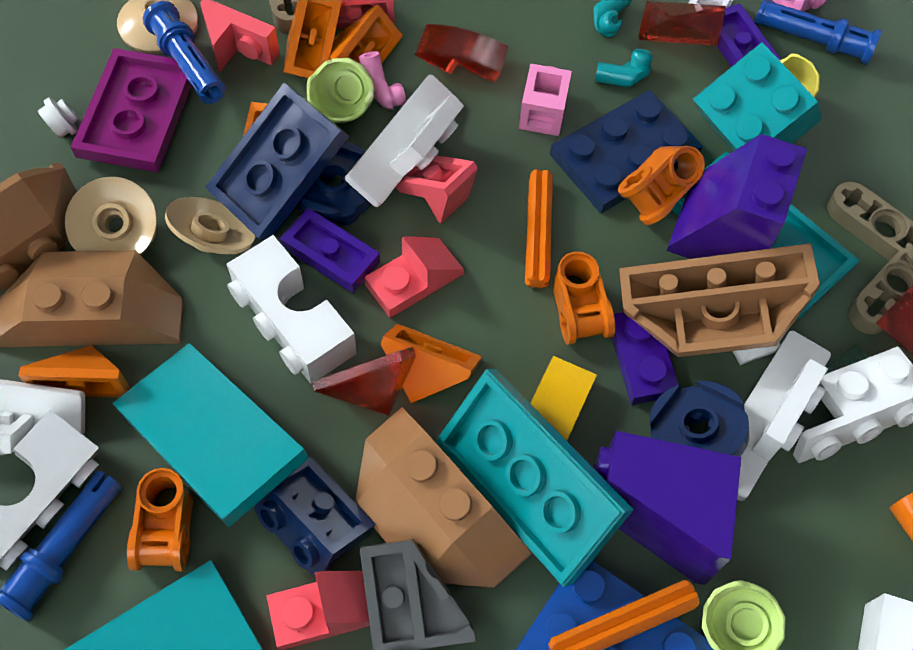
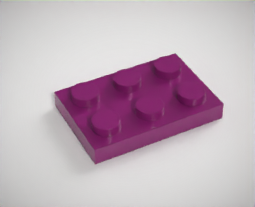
(133, 111)

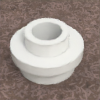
(59, 117)

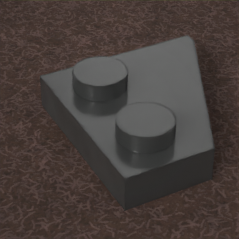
(409, 600)

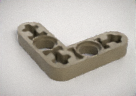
(899, 258)

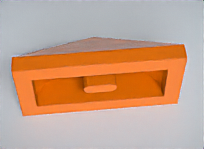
(367, 34)
(311, 36)
(436, 362)
(78, 370)

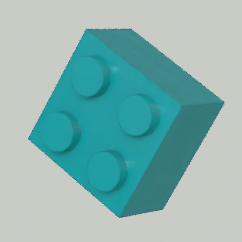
(758, 99)

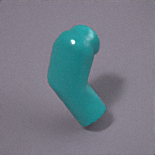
(606, 17)
(627, 74)

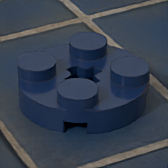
(338, 203)
(707, 401)

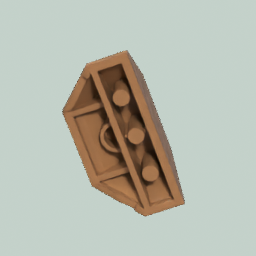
(32, 218)
(721, 299)
(90, 301)
(423, 496)

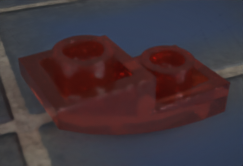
(450, 45)

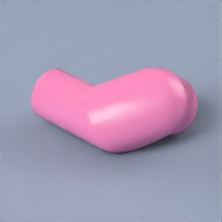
(385, 95)

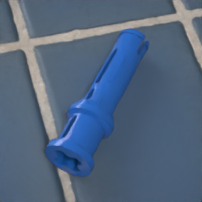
(836, 36)
(177, 41)
(43, 565)

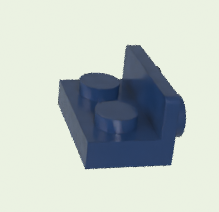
(313, 517)

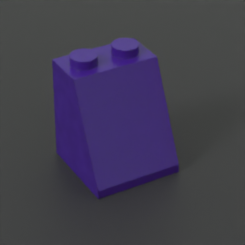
(739, 200)
(679, 500)

